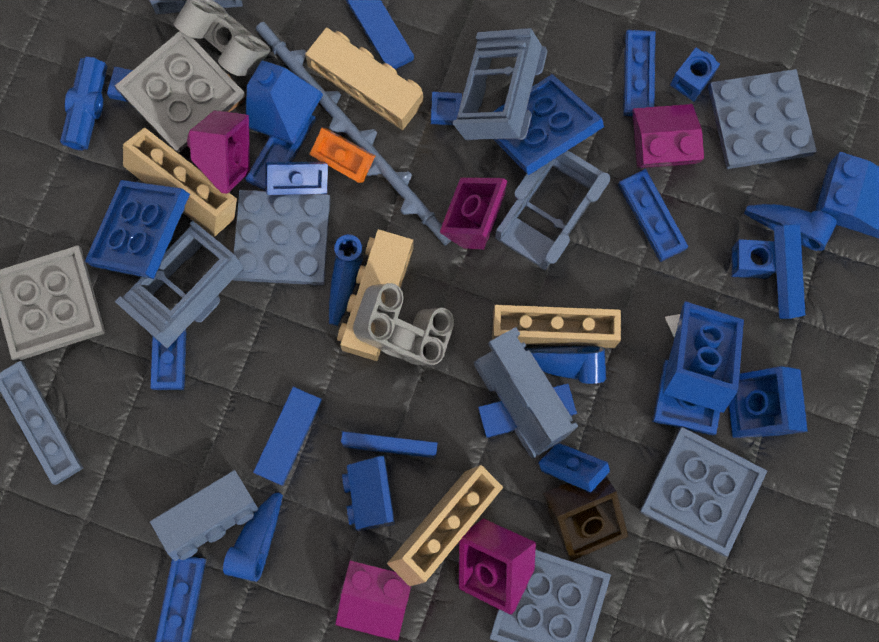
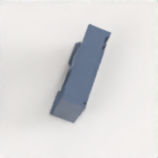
(515, 118)
(531, 242)
(197, 303)
(525, 393)

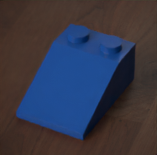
(852, 193)
(705, 358)

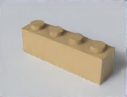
(365, 78)
(161, 165)
(386, 263)
(559, 325)
(445, 526)

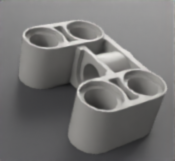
(212, 22)
(397, 336)

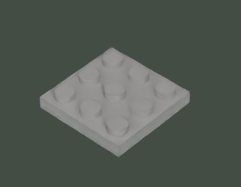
(178, 89)
(48, 304)

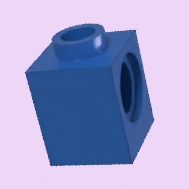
(687, 82)
(743, 265)

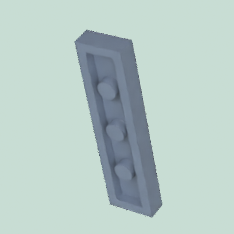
(38, 423)

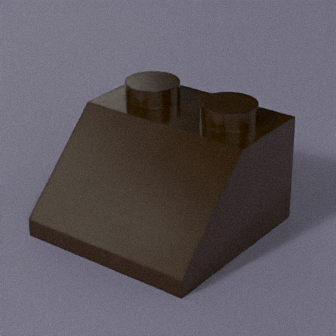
(586, 518)

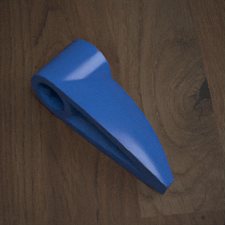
(815, 226)
(343, 276)
(572, 362)
(252, 547)

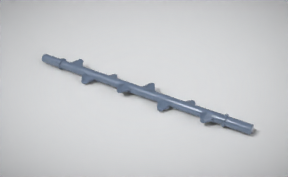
(363, 139)

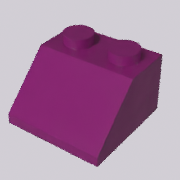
(667, 136)
(221, 148)
(473, 211)
(495, 564)
(373, 601)

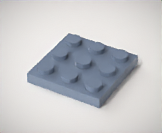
(761, 119)
(282, 237)
(703, 491)
(557, 605)

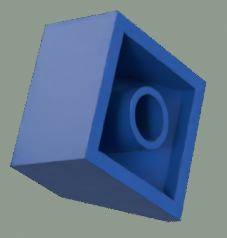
(768, 403)
(369, 494)

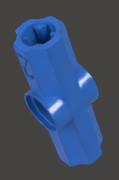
(83, 103)

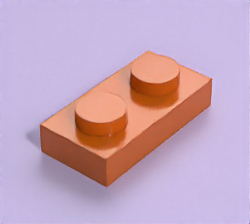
(342, 155)

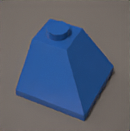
(279, 102)

